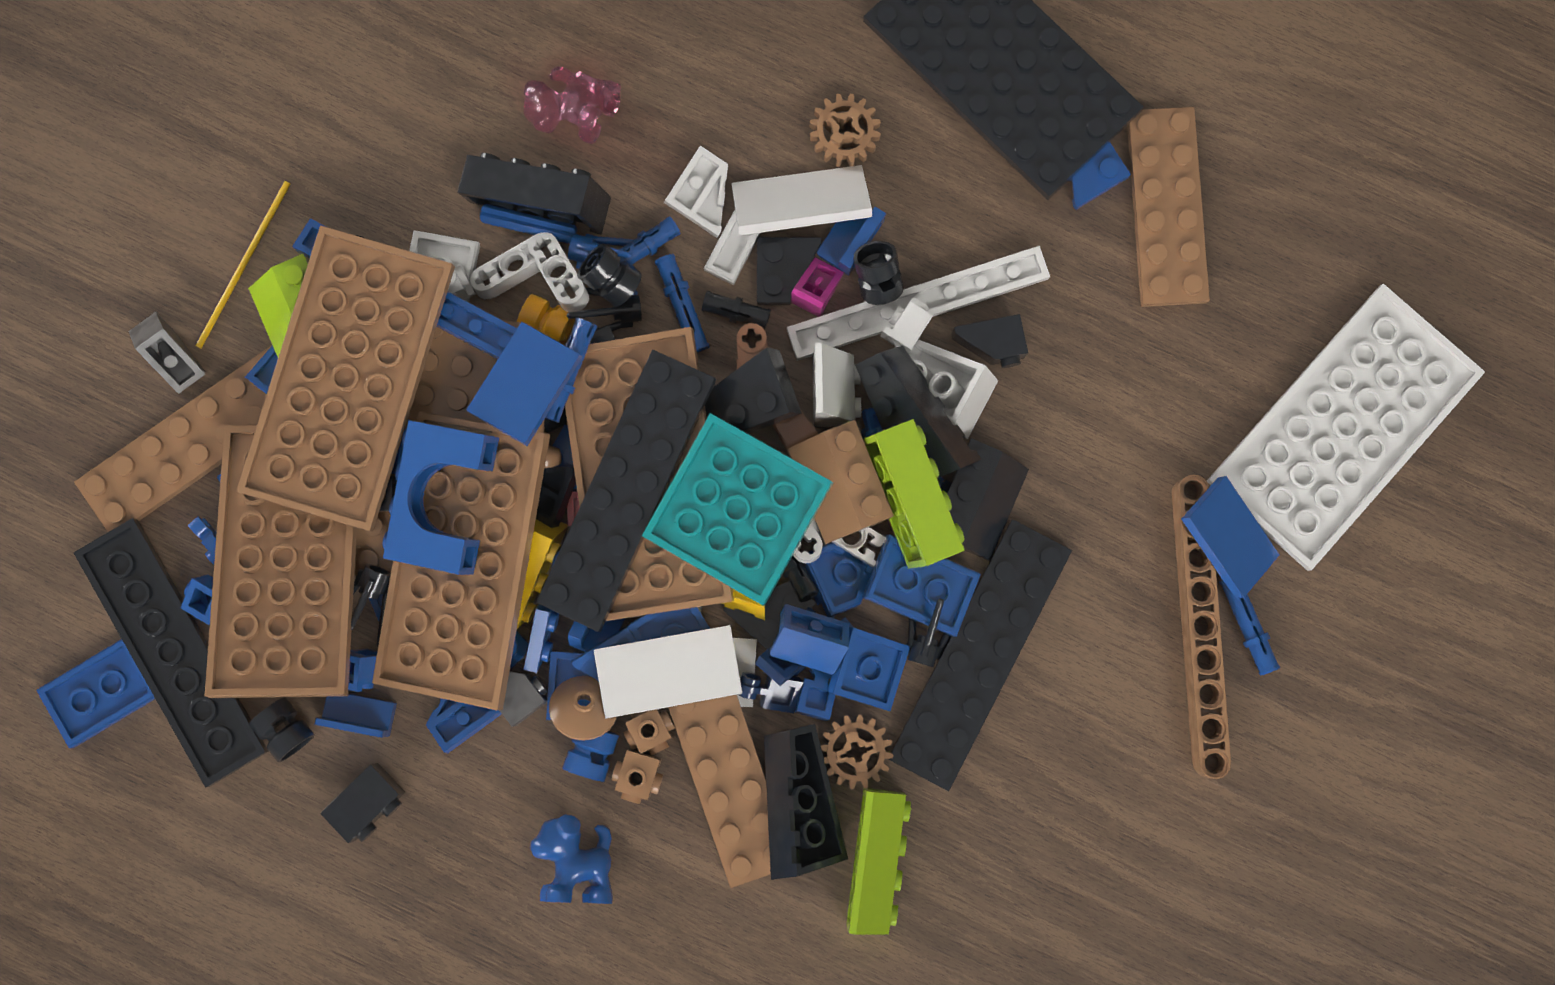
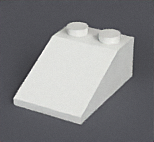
(957, 381)
(834, 387)

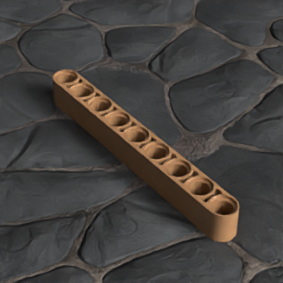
(1195, 643)

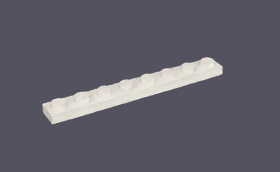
(939, 295)

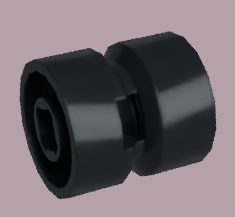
(605, 272)
(878, 272)
(287, 740)

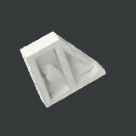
(701, 192)

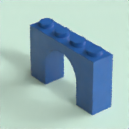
(410, 533)

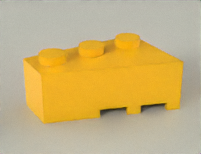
(544, 547)

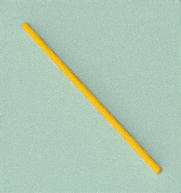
(242, 265)

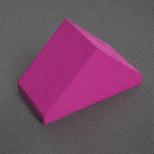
(816, 287)

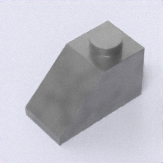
(166, 352)
(522, 697)

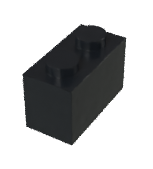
(363, 804)

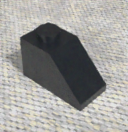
(994, 340)

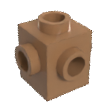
(662, 724)
(643, 764)

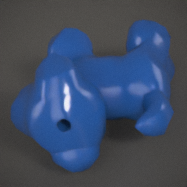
(559, 843)

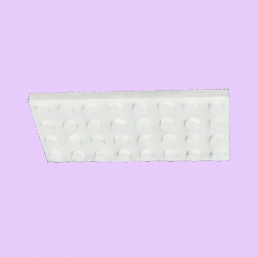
(1347, 425)

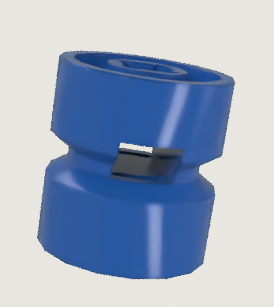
(590, 756)

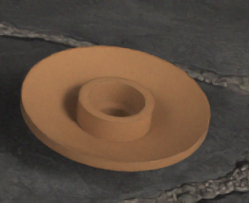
(577, 720)

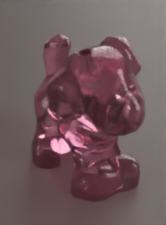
(575, 104)

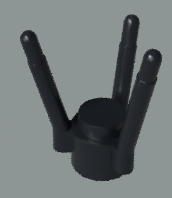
(627, 312)
(372, 583)
(925, 648)

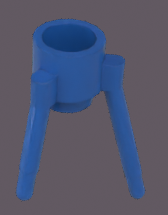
(582, 245)

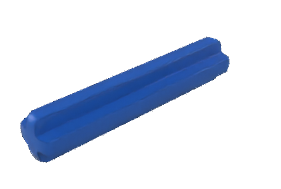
(526, 223)

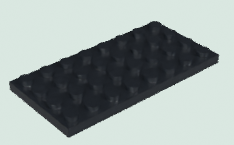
(1011, 80)

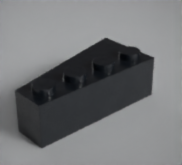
(535, 190)
(755, 394)
(901, 394)
(800, 805)

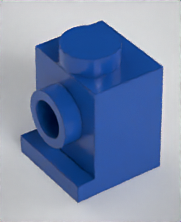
(199, 598)
(361, 669)

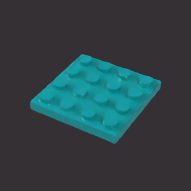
(737, 509)

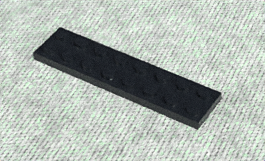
(626, 490)
(168, 651)
(980, 656)

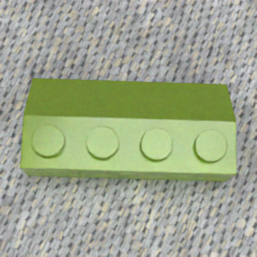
(276, 296)
(914, 495)
(876, 862)

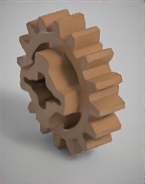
(835, 121)
(860, 766)

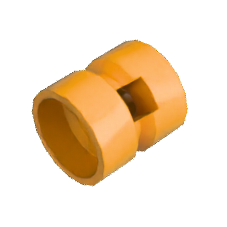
(547, 320)

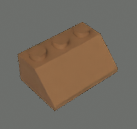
(856, 495)

